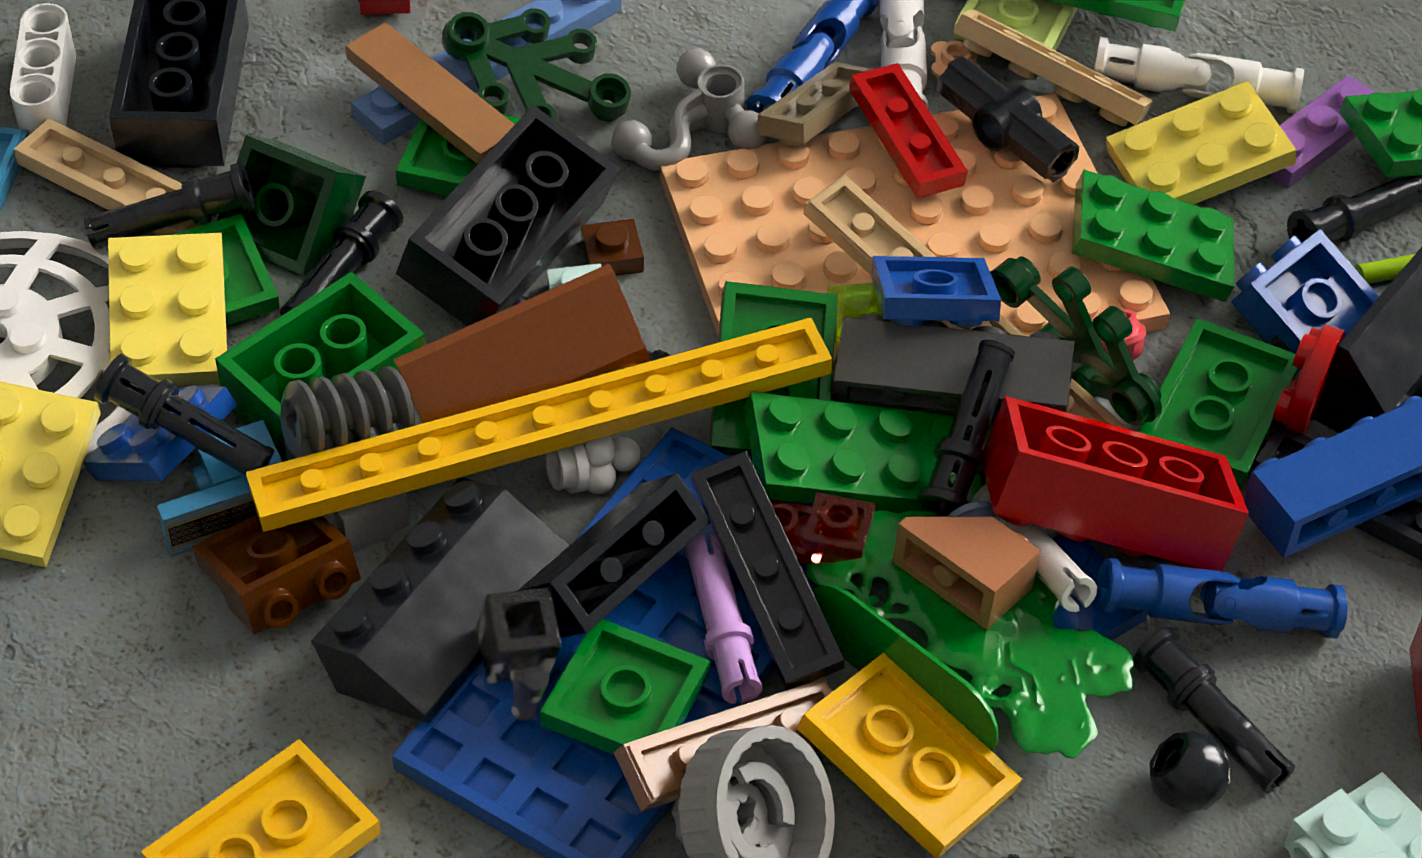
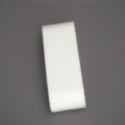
(43, 67)

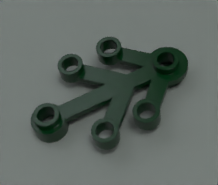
(530, 62)
(1111, 377)

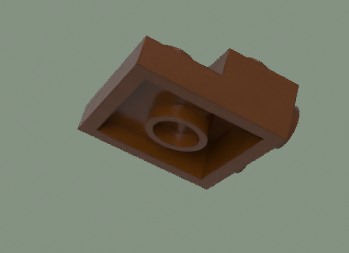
(278, 570)

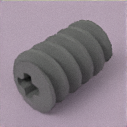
(344, 406)

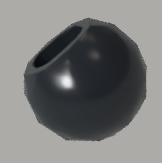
(1189, 771)

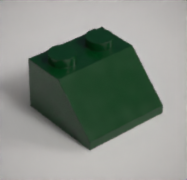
(296, 202)

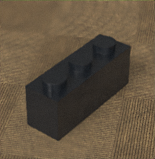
(620, 553)

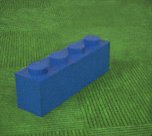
(1339, 480)

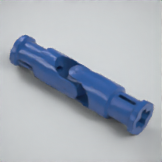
(818, 48)
(1259, 601)

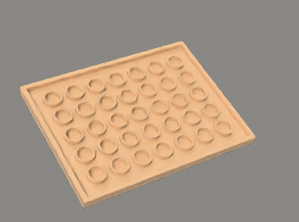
(748, 223)

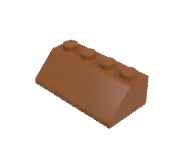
(526, 349)

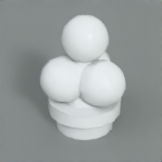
(591, 464)

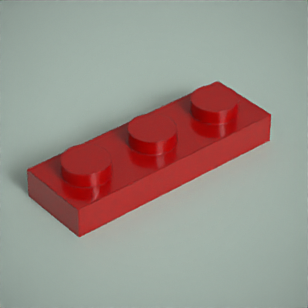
(908, 130)

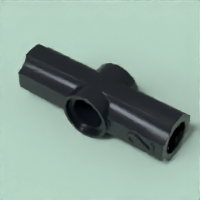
(1007, 119)

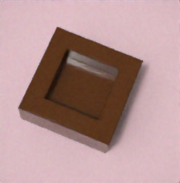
(613, 244)

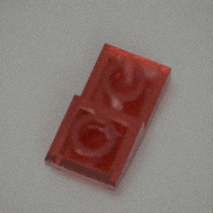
(827, 531)

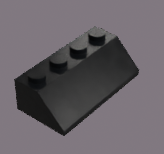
(1379, 357)
(413, 622)

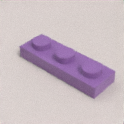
(1319, 130)

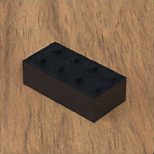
(179, 81)
(507, 219)

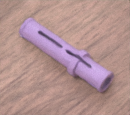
(727, 636)

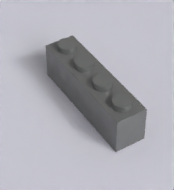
(931, 364)

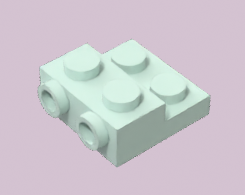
(1365, 823)

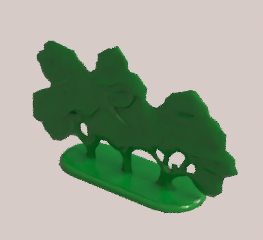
(1042, 664)

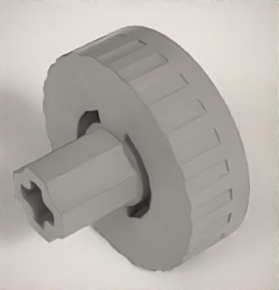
(739, 822)

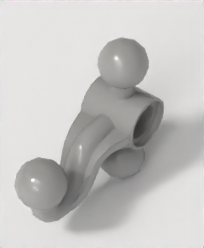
(715, 105)

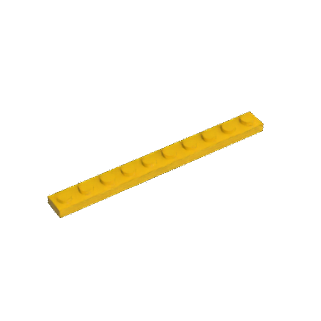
(536, 424)

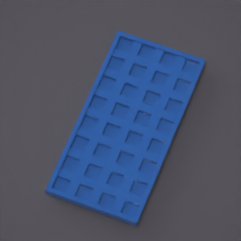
(543, 784)

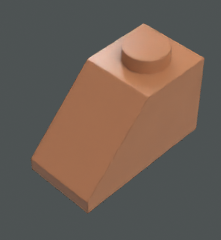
(968, 562)

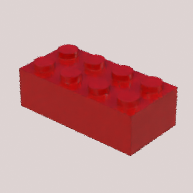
(1112, 486)

